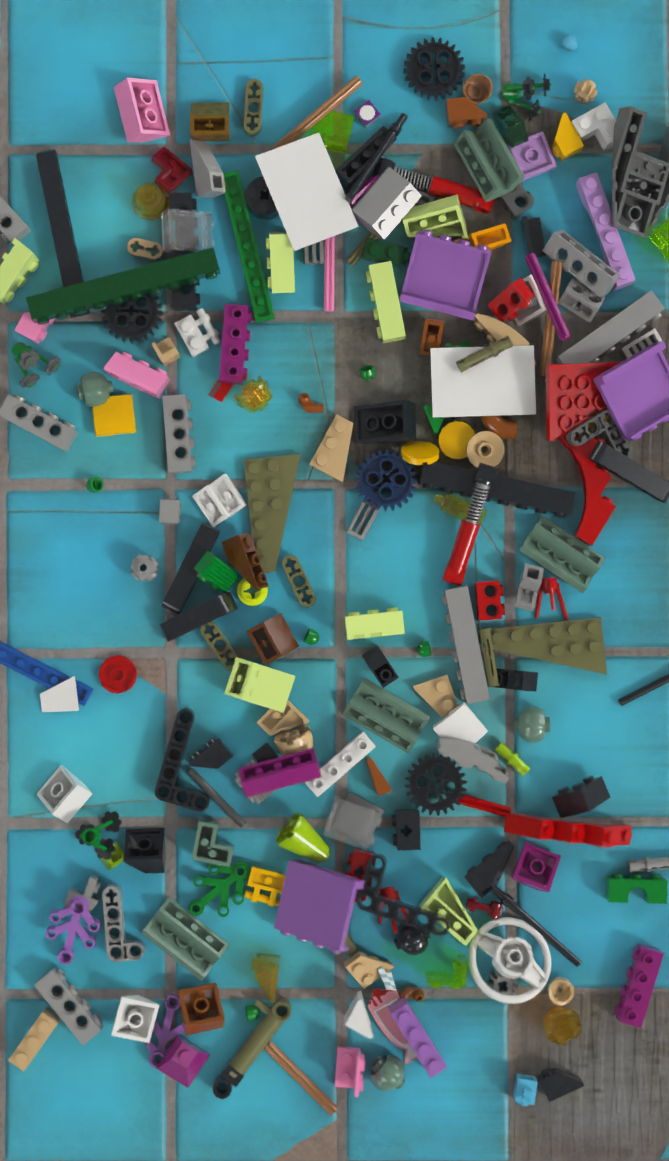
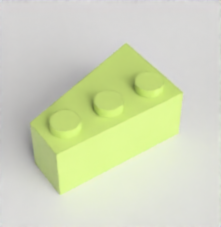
(438, 216)
(280, 262)
(15, 270)
(374, 623)
(446, 902)

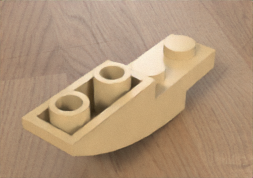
(497, 330)

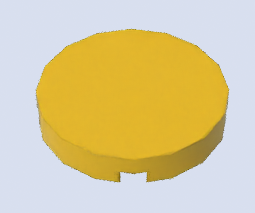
(454, 439)
(419, 452)

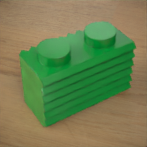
(216, 572)

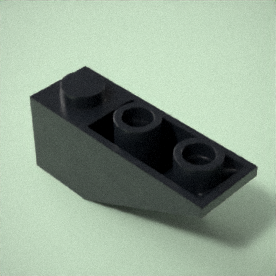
(488, 873)

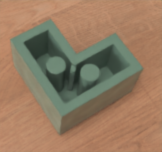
(207, 848)

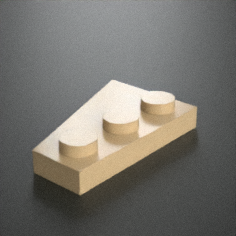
(334, 449)

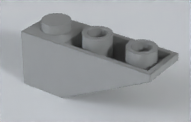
(207, 172)

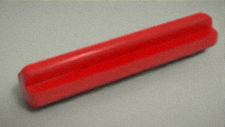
(484, 805)

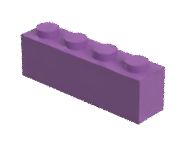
(417, 1037)

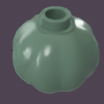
(94, 389)
(532, 724)
(387, 1072)

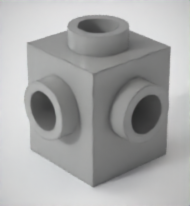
(151, 571)

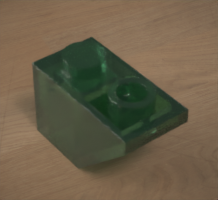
(511, 126)

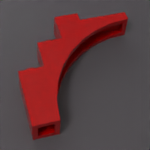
(595, 508)
(567, 831)

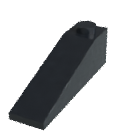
(356, 163)

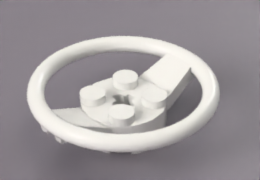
(501, 950)

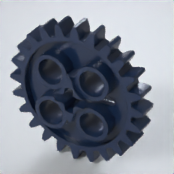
(374, 468)

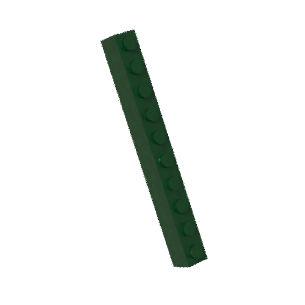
(123, 285)

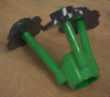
(513, 92)
(91, 836)

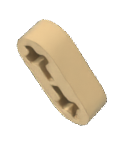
(144, 254)

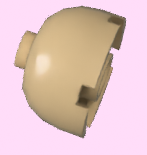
(294, 741)

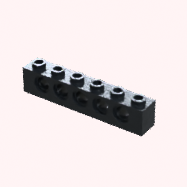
(182, 301)

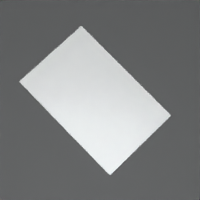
(306, 191)
(489, 389)

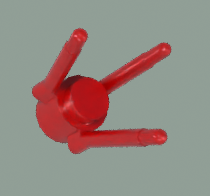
(550, 587)
(390, 892)

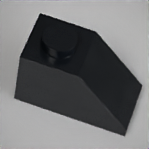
(558, 1082)

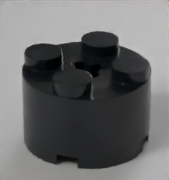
(260, 208)

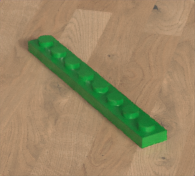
(247, 248)

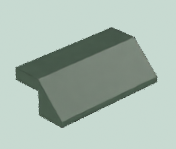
(488, 161)
(562, 554)
(386, 715)
(185, 938)

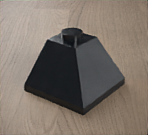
(145, 849)

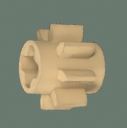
(585, 91)

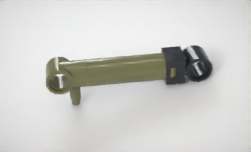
(252, 1047)

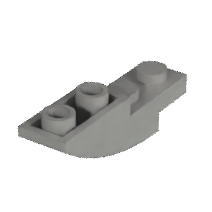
(468, 753)

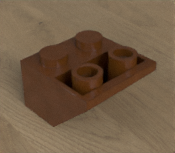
(272, 638)

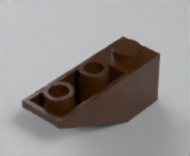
(244, 558)

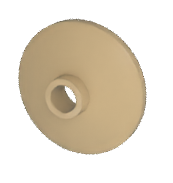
(494, 451)

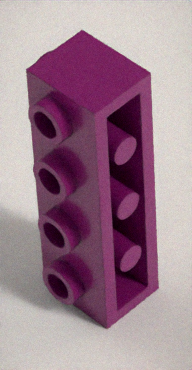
(234, 344)
(279, 772)
(639, 985)

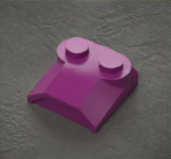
(536, 868)

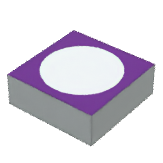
(367, 113)

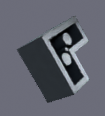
(581, 797)

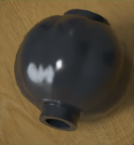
(411, 940)

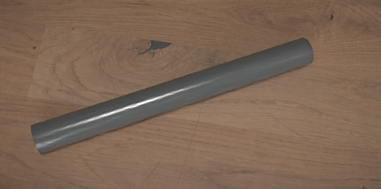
(216, 797)

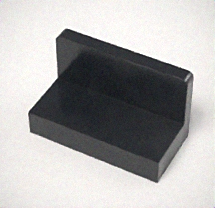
(532, 236)

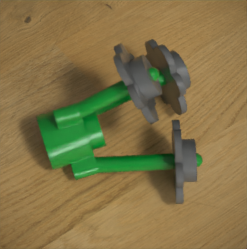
(27, 358)

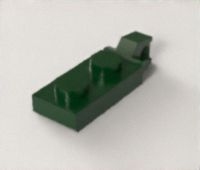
(385, 252)

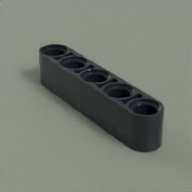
(630, 471)
(186, 575)

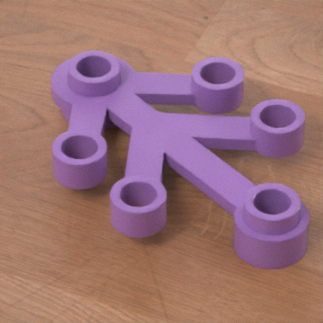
(73, 926)
(164, 1034)

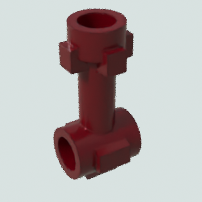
(494, 909)

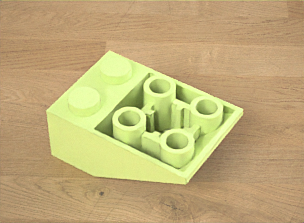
(259, 685)

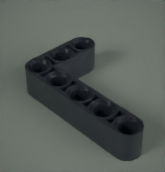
(175, 764)
(395, 905)

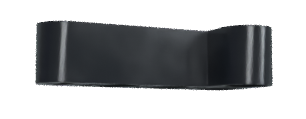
(198, 616)

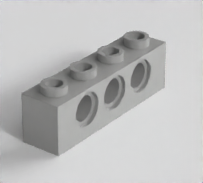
(17, 228)
(590, 263)
(170, 405)
(10, 409)
(69, 1016)

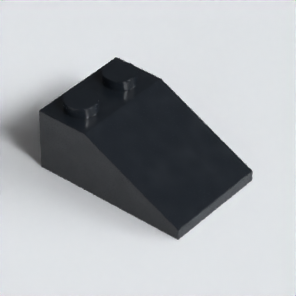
(385, 423)

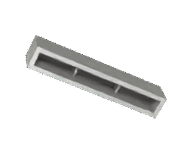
(614, 331)
(466, 645)

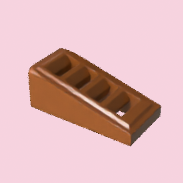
(380, 783)

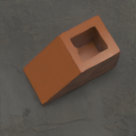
(463, 112)

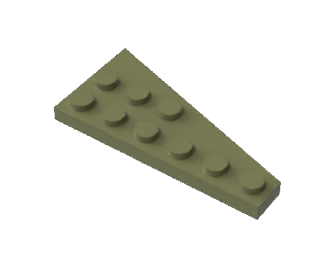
(269, 497)
(564, 643)

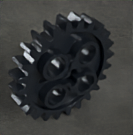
(417, 69)
(131, 329)
(421, 794)

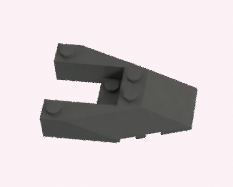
(638, 179)

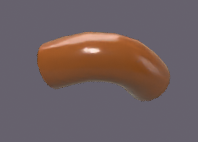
(503, 428)

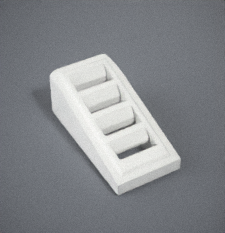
(654, 333)

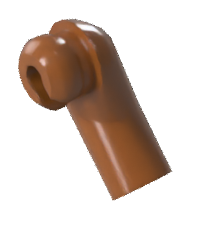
(308, 406)
(413, 993)

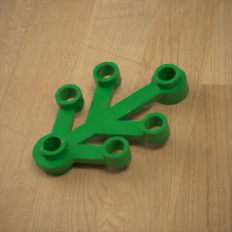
(222, 887)

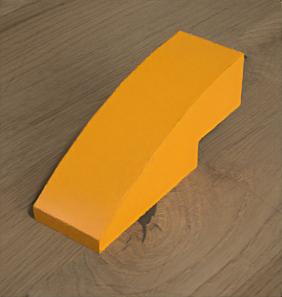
(491, 237)

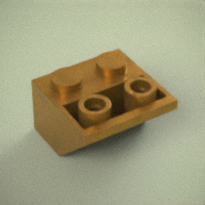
(210, 121)

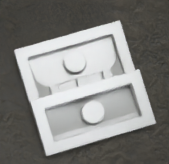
(219, 500)
(461, 724)

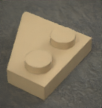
(438, 694)
(275, 722)
(365, 968)

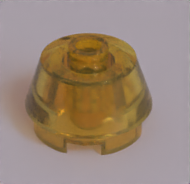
(150, 201)
(254, 395)
(561, 1025)

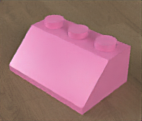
(141, 110)
(137, 374)

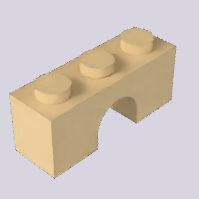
(34, 1039)

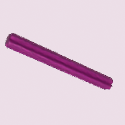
(547, 296)

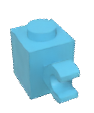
(525, 1089)

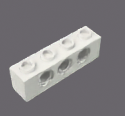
(341, 763)

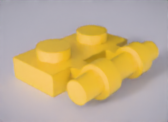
(266, 880)

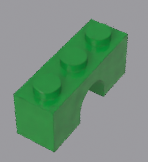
(619, 887)

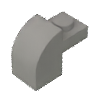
(528, 587)
(91, 889)

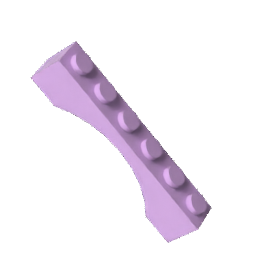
(596, 204)

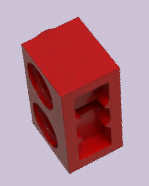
(510, 299)
(483, 600)

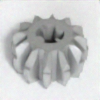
(495, 979)

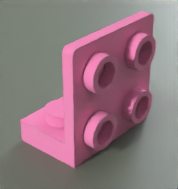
(348, 1068)

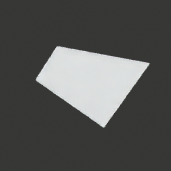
(60, 697)

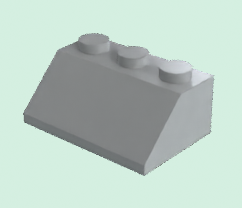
(386, 203)

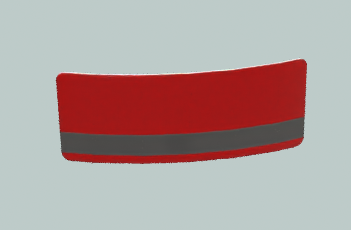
(220, 391)

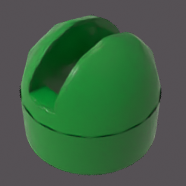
(367, 372)
(94, 485)
(311, 637)
(424, 649)
(252, 1012)

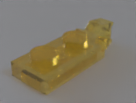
(456, 507)

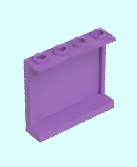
(445, 275)
(637, 391)
(316, 905)

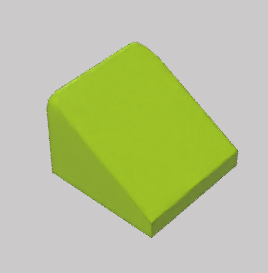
(117, 857)

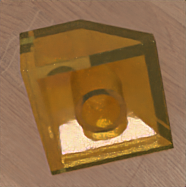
(266, 973)

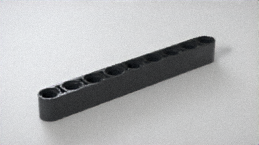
(60, 219)

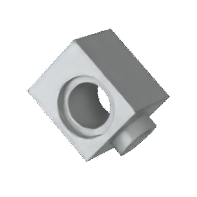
(170, 510)

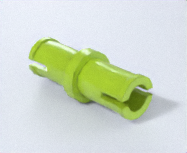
(512, 759)

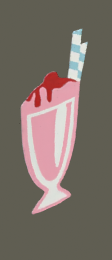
(379, 1009)

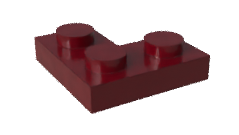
(173, 168)

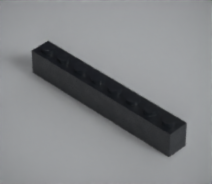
(504, 490)

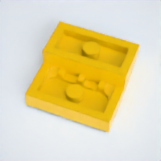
(114, 416)

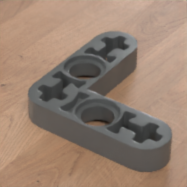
(600, 427)

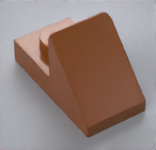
(431, 335)

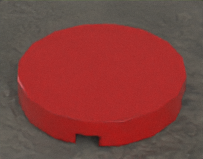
(118, 674)

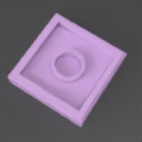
(533, 156)

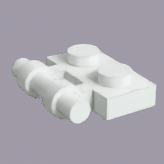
(193, 337)

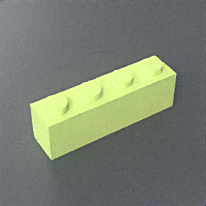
(386, 302)

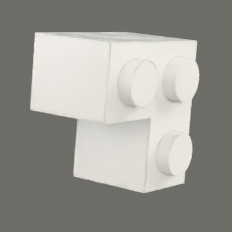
(598, 123)

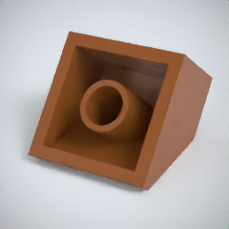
(201, 1009)

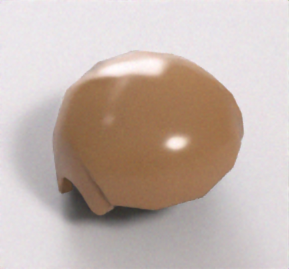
(477, 88)

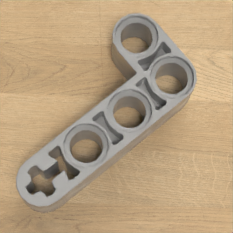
(119, 923)

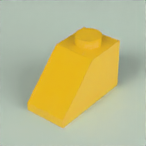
(566, 139)

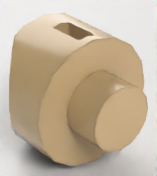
(560, 991)

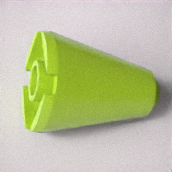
(302, 839)

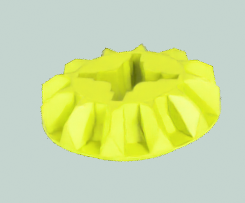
(246, 597)

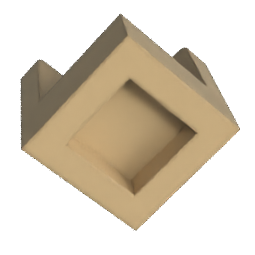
(166, 351)

